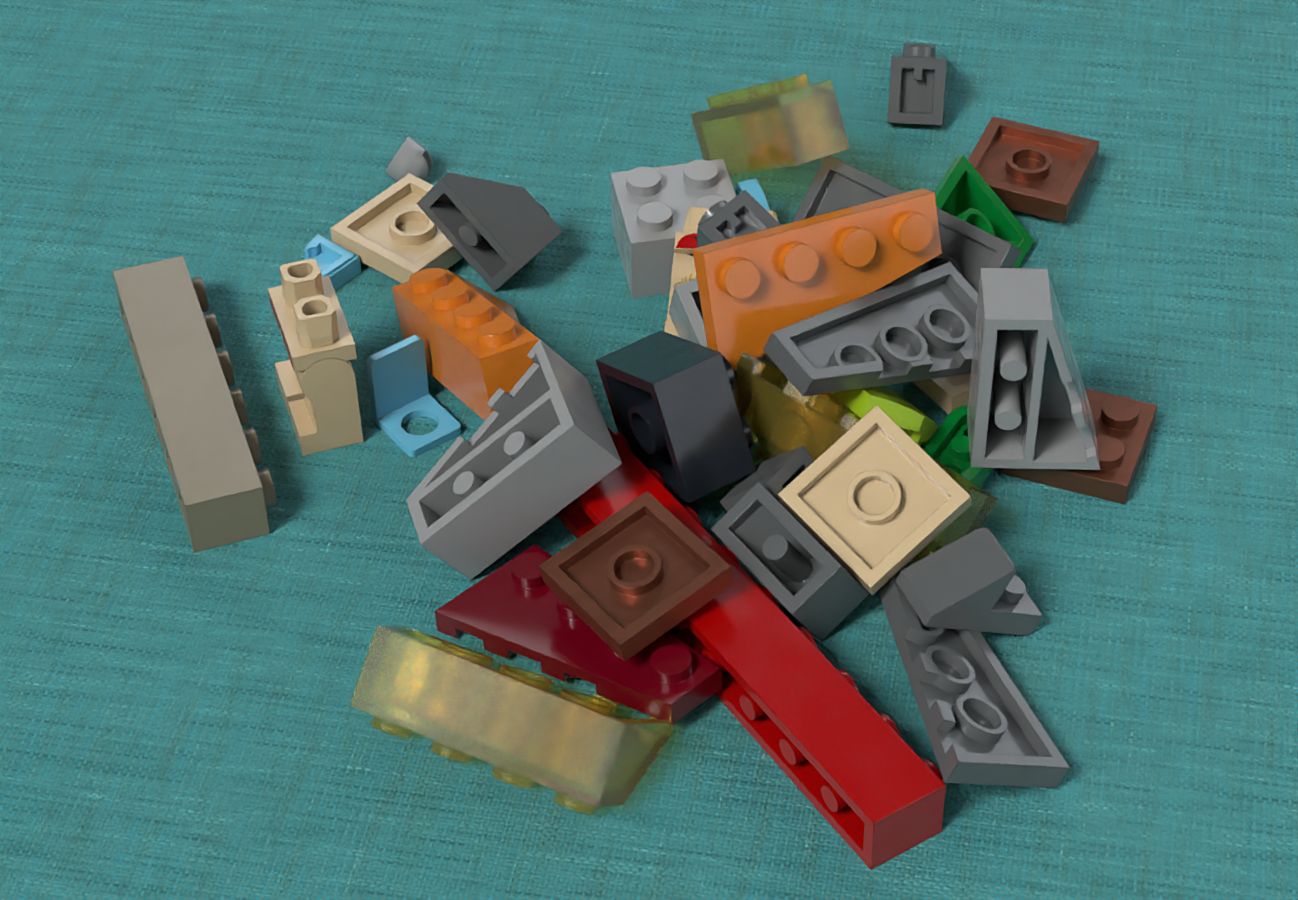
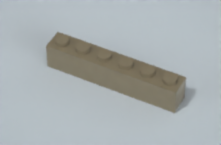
(192, 406)

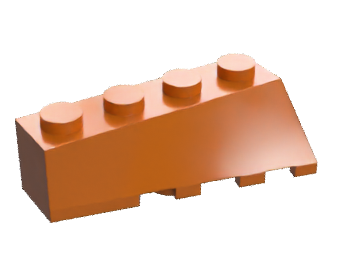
(467, 335)

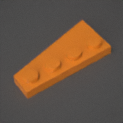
(809, 267)

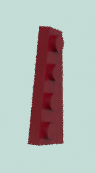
(522, 615)

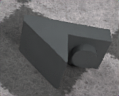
(970, 588)

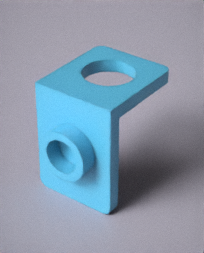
(402, 393)

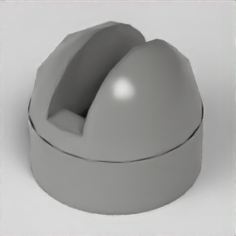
(411, 159)

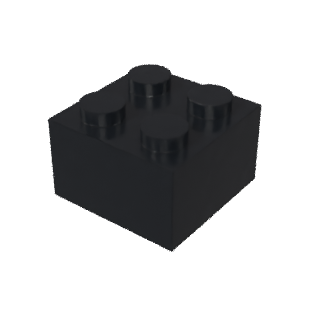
(679, 412)

